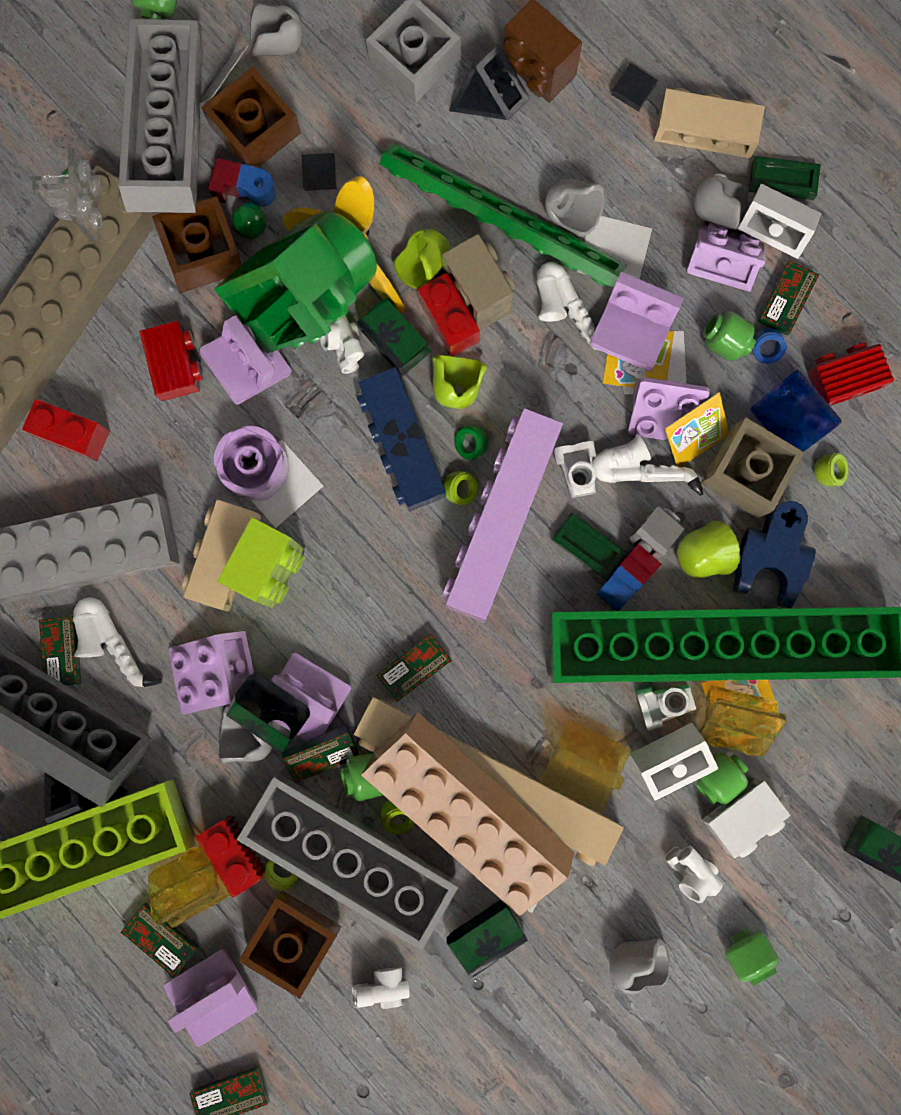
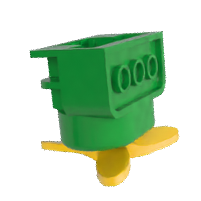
(310, 273)

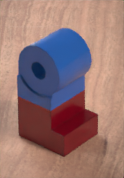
(241, 182)
(628, 577)

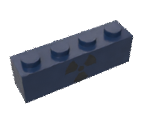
(402, 440)

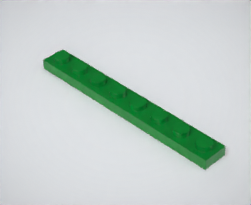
(502, 214)

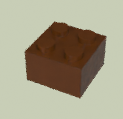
(541, 50)
(251, 119)
(198, 245)
(290, 944)

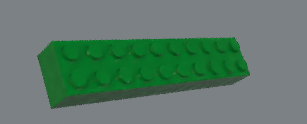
(725, 644)

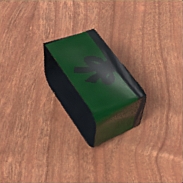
(393, 336)
(268, 697)
(876, 847)
(486, 938)

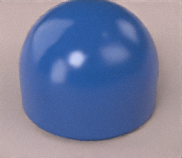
(768, 334)

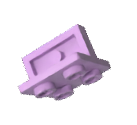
(726, 257)
(241, 363)
(661, 404)
(316, 689)
(209, 998)

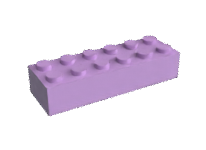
(504, 514)

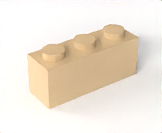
(709, 122)
(212, 553)

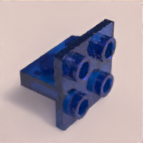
(796, 412)

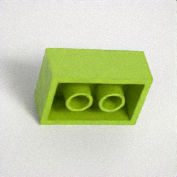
(262, 564)

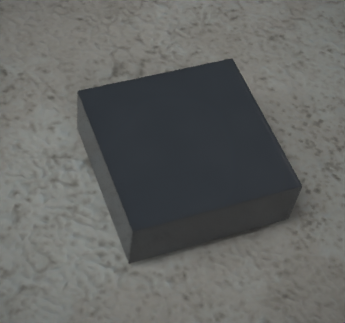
(634, 87)
(319, 171)

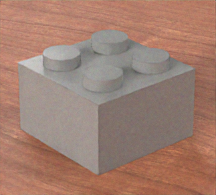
(414, 48)

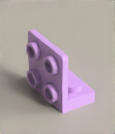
(636, 321)
(210, 670)

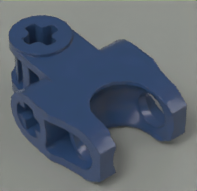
(778, 550)

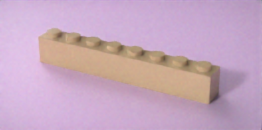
(571, 821)

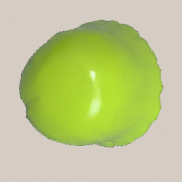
(423, 246)
(457, 371)
(709, 551)

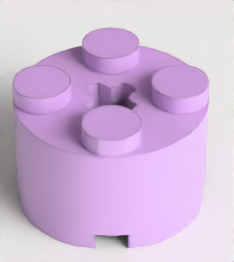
(251, 444)

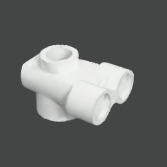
(345, 340)
(578, 460)
(657, 708)
(699, 874)
(387, 989)

